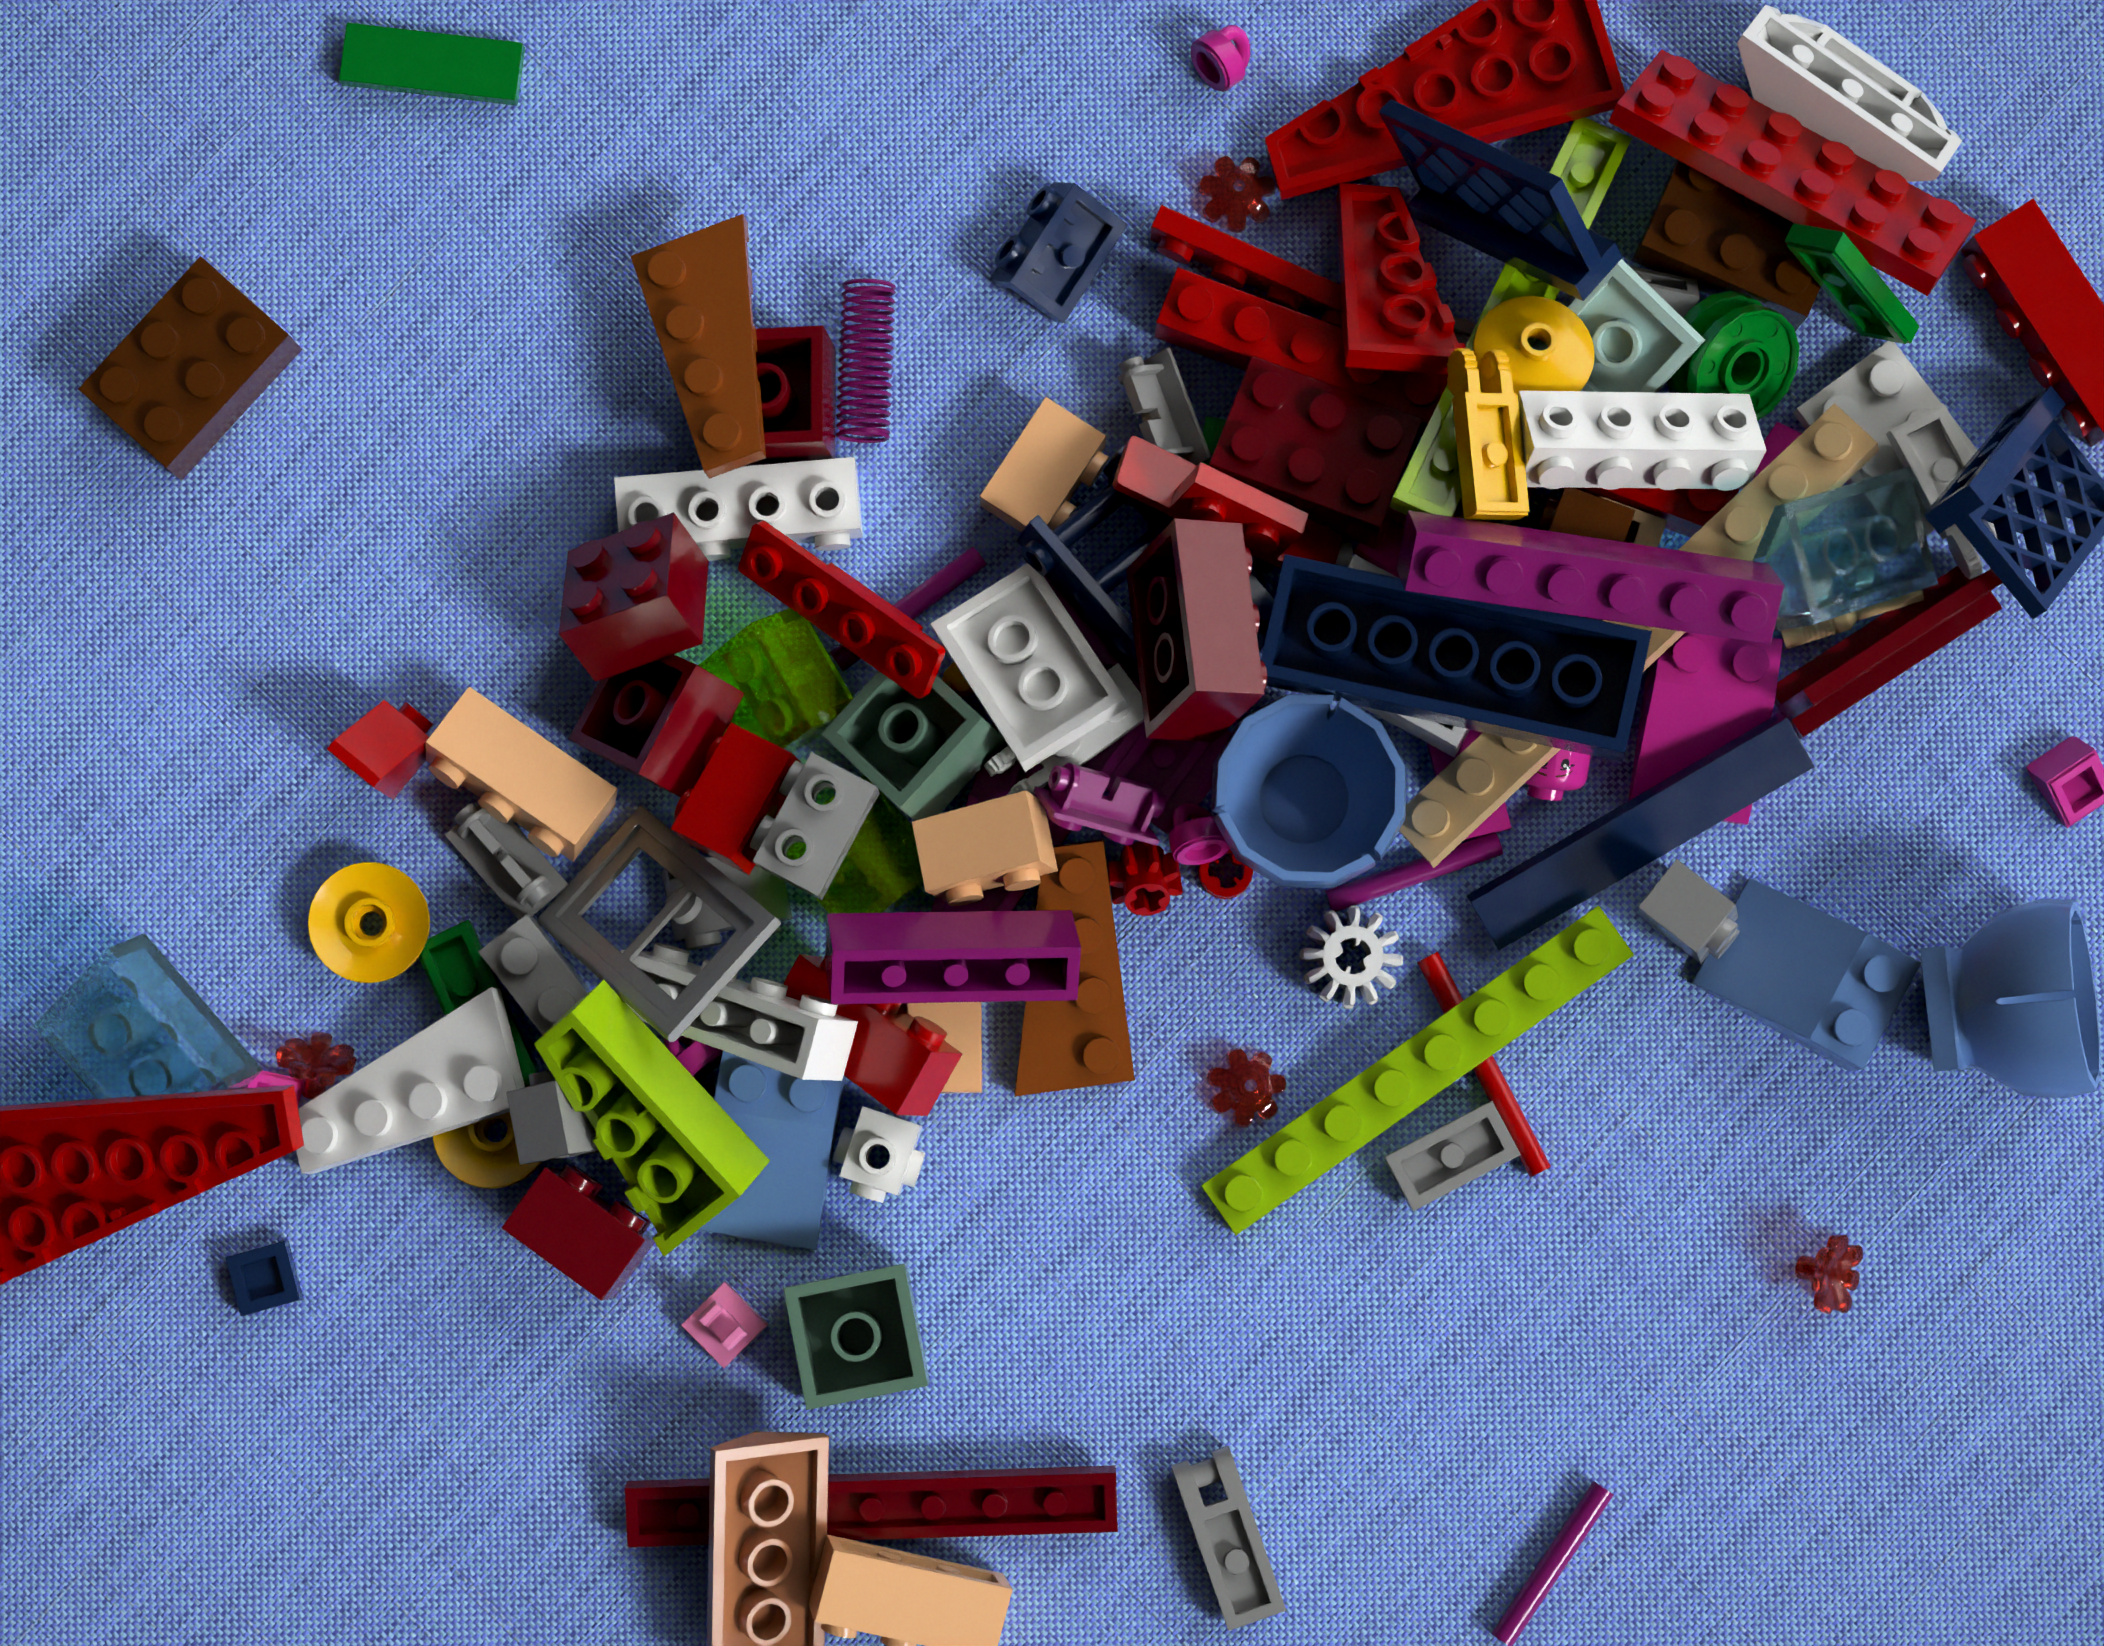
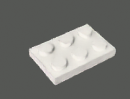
(1878, 396)
(1029, 666)

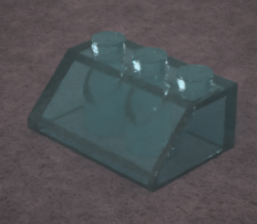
(1847, 549)

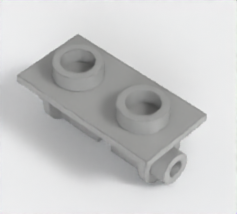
(1164, 405)
(506, 860)

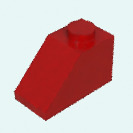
(385, 746)

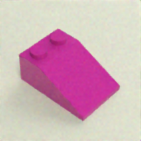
(1698, 701)

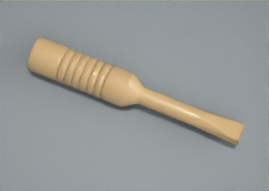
(1801, 635)

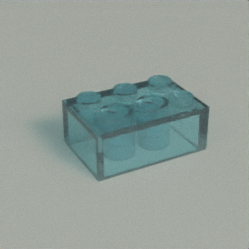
(143, 1029)

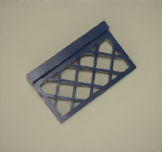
(1499, 204)
(2001, 470)

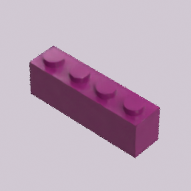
(952, 957)

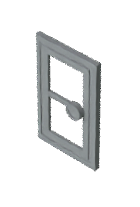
(701, 883)

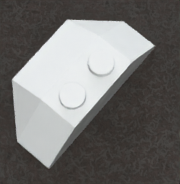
(1844, 95)

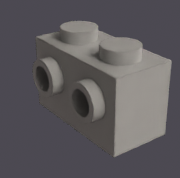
(824, 829)

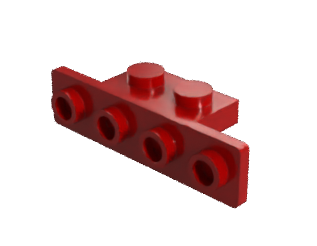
(1207, 494)
(842, 609)

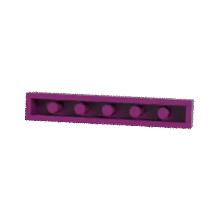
(1589, 577)

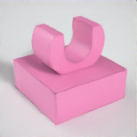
(725, 1324)

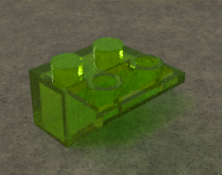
(785, 680)
(879, 866)

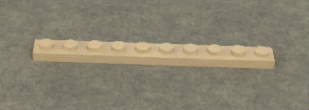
(1498, 765)

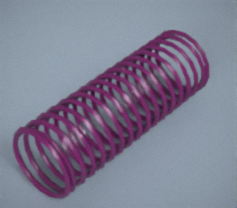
(866, 293)

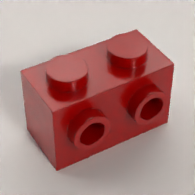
(733, 796)

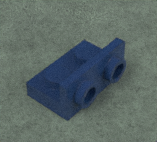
(1058, 249)

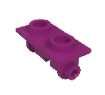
(1079, 802)

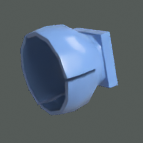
(1309, 791)
(2018, 1002)

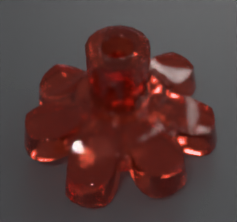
(1235, 203)
(315, 1063)
(1232, 1087)
(1832, 1274)

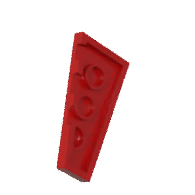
(1387, 288)

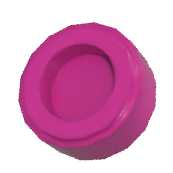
(1218, 59)
(1197, 839)
(696, 1058)

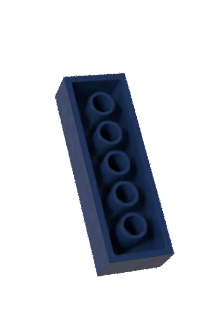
(1455, 659)

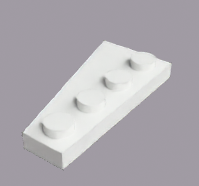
(417, 1090)

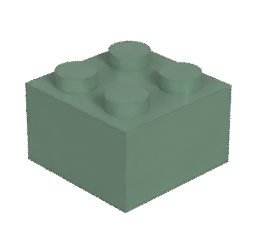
(912, 746)
(856, 1336)

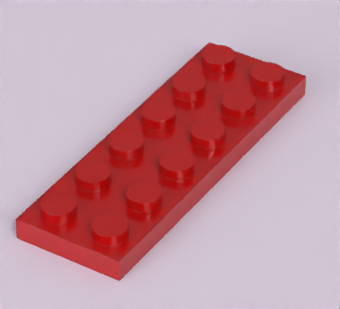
(1792, 169)

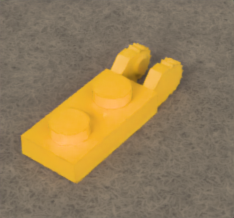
(1488, 436)

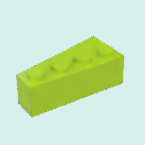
(649, 1116)

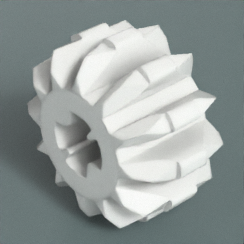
(1369, 965)

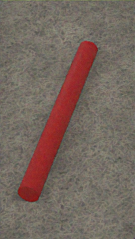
(1488, 1072)

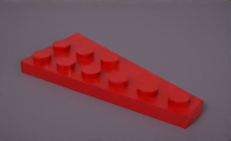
(1482, 72)
(110, 1162)

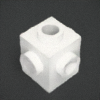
(871, 1131)

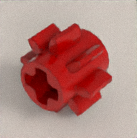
(1144, 878)

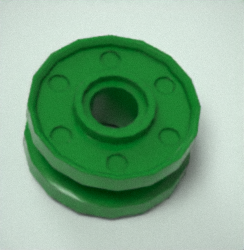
(1743, 351)

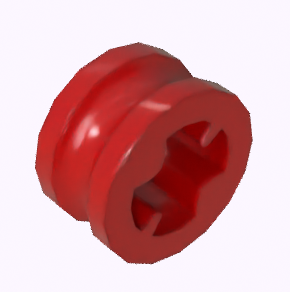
(1212, 884)

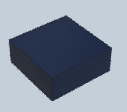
(264, 1278)

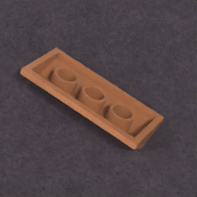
(766, 1538)

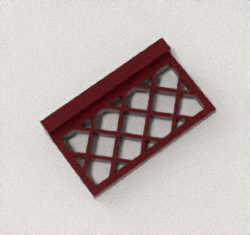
(1885, 649)

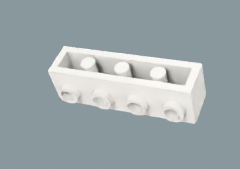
(1639, 440)
(801, 499)
(759, 1019)

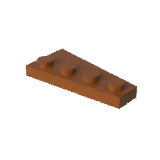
(704, 321)
(1087, 1037)

